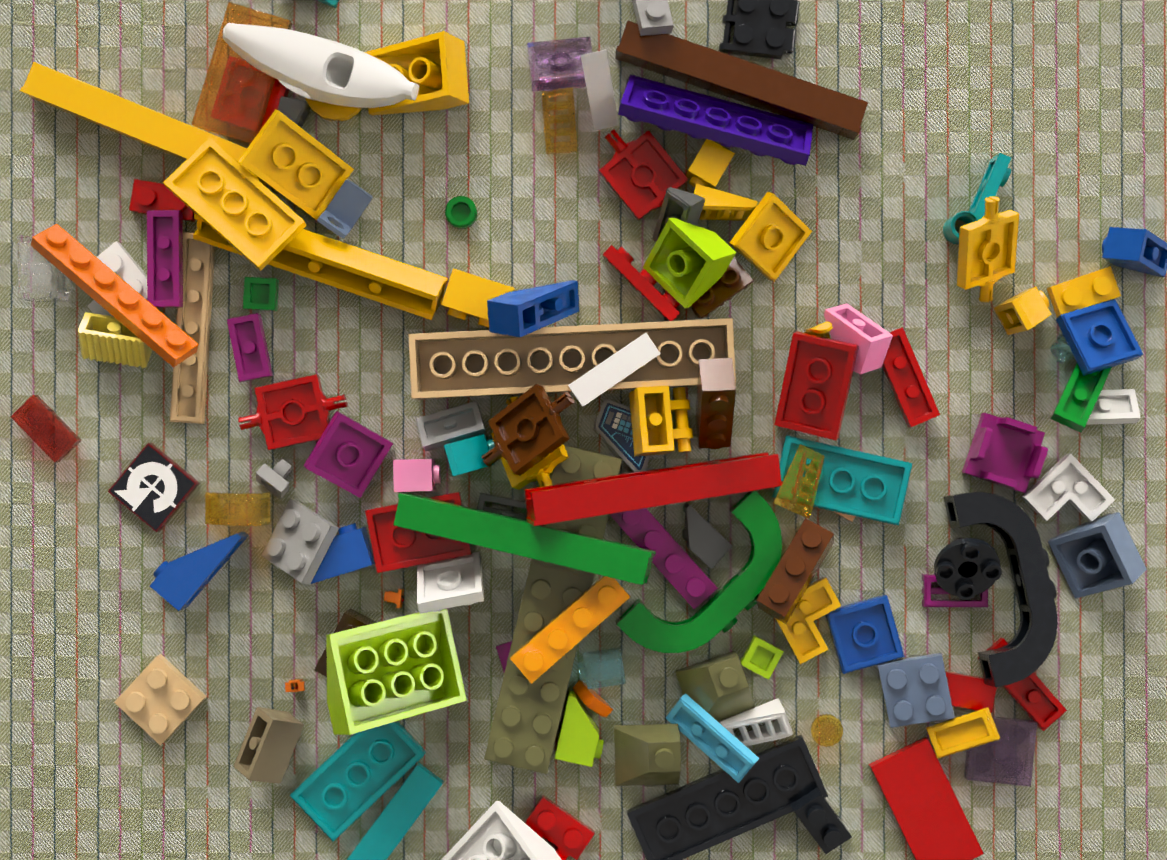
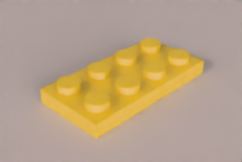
(235, 204)

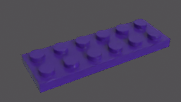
(716, 120)

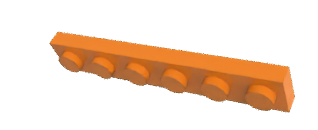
(114, 295)

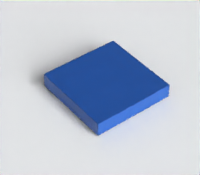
(1099, 337)
(864, 634)

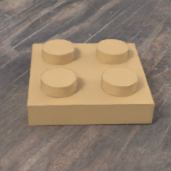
(160, 699)

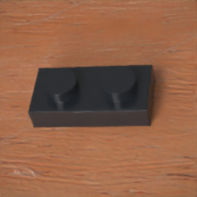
(821, 820)

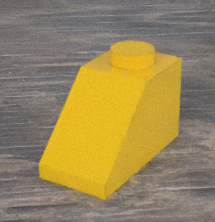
(1023, 311)

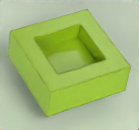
(761, 657)

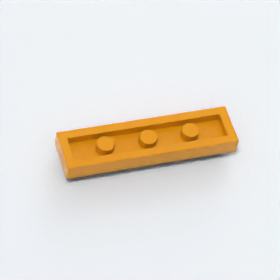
(569, 627)

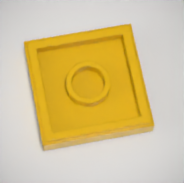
(770, 236)

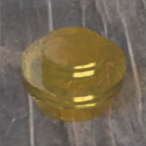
(826, 730)

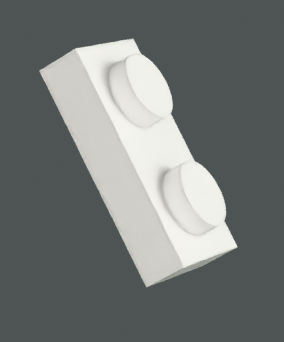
(1115, 407)

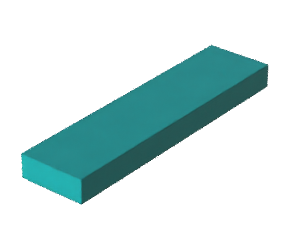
(398, 815)

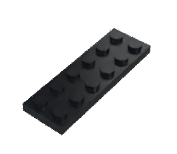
(722, 808)

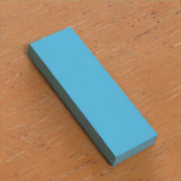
(712, 738)

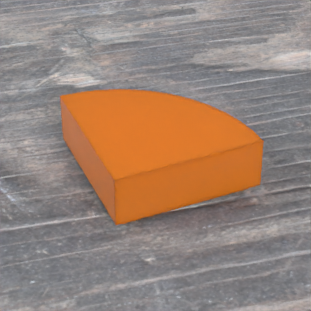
(592, 699)

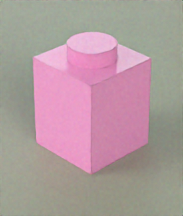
(415, 475)

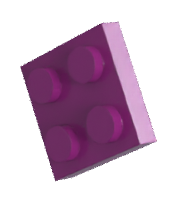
(348, 454)

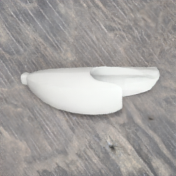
(320, 67)

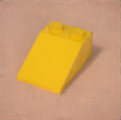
(434, 64)

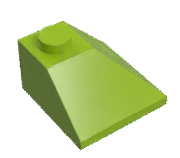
(688, 260)

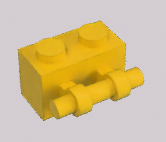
(653, 420)

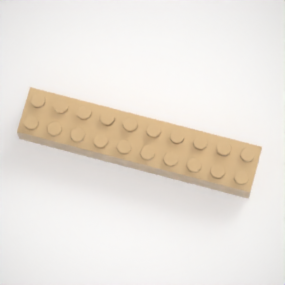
(554, 357)

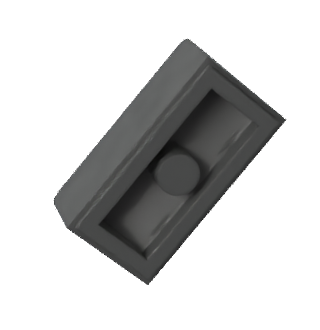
(681, 206)

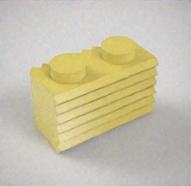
(109, 340)

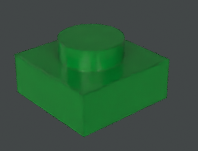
(260, 293)

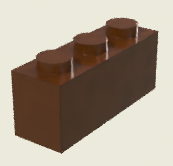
(715, 403)
(795, 570)

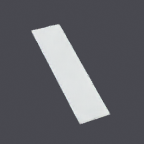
(600, 89)
(614, 369)

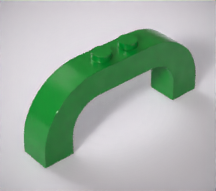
(728, 602)

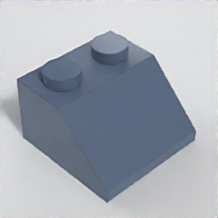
(1098, 556)

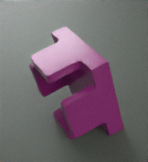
(1005, 452)

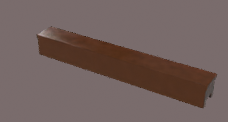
(742, 81)

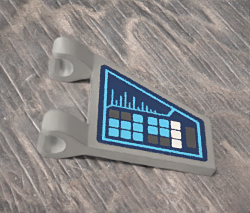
(616, 429)

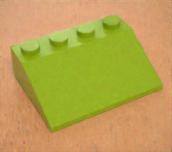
(391, 671)

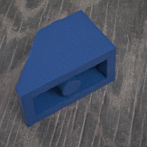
(1135, 250)
(347, 553)

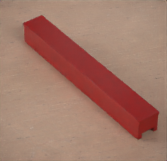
(651, 488)

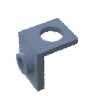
(345, 208)

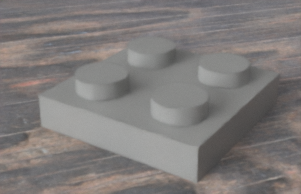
(300, 542)

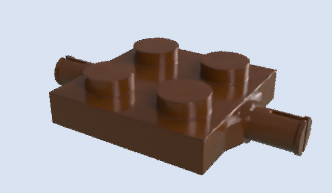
(528, 430)

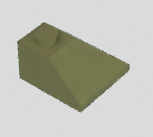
(717, 686)
(647, 754)

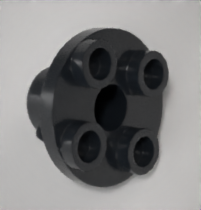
(967, 567)

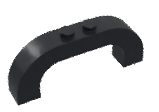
(1031, 583)

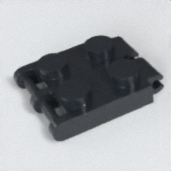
(761, 28)

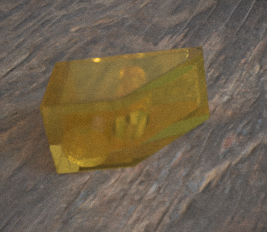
(237, 508)

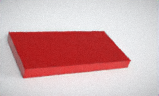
(925, 804)

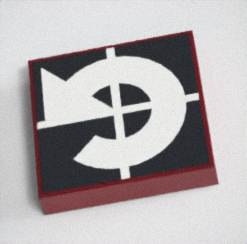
(153, 487)

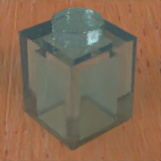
(602, 668)

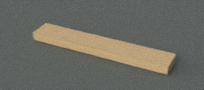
(190, 376)

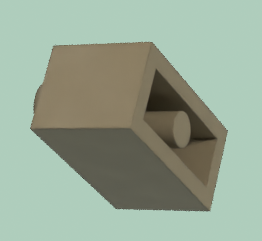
(268, 745)

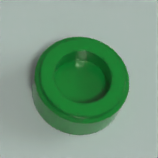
(461, 212)

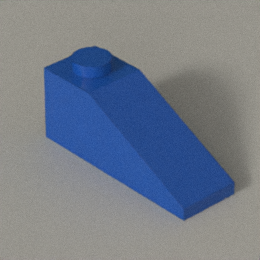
(532, 308)
(187, 576)

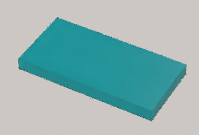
(854, 481)
(357, 776)

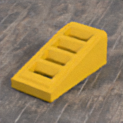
(724, 205)

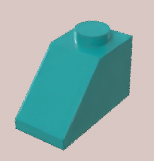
(467, 454)

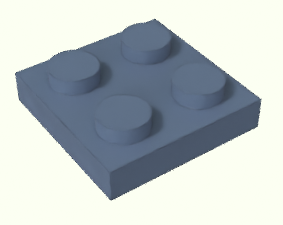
(916, 690)

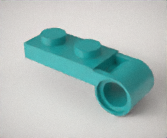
(995, 176)

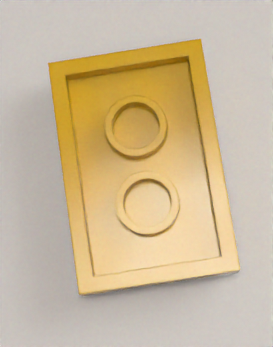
(295, 164)

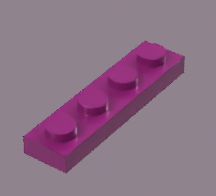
(669, 556)

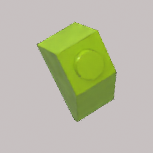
(578, 734)

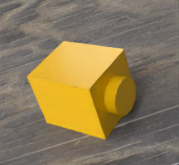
(709, 164)

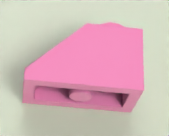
(857, 329)

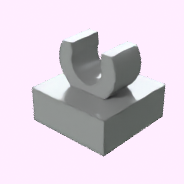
(274, 479)

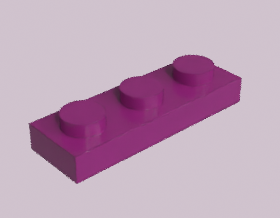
(165, 258)

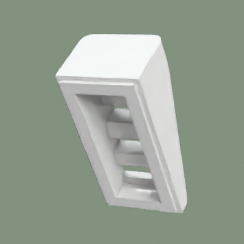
(763, 713)

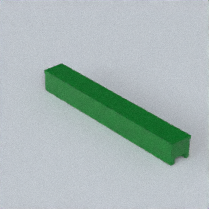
(524, 539)

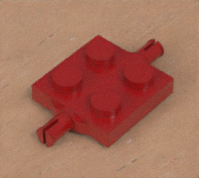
(641, 173)
(292, 411)

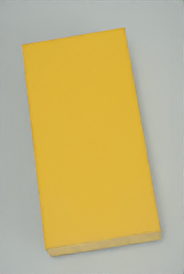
(963, 733)

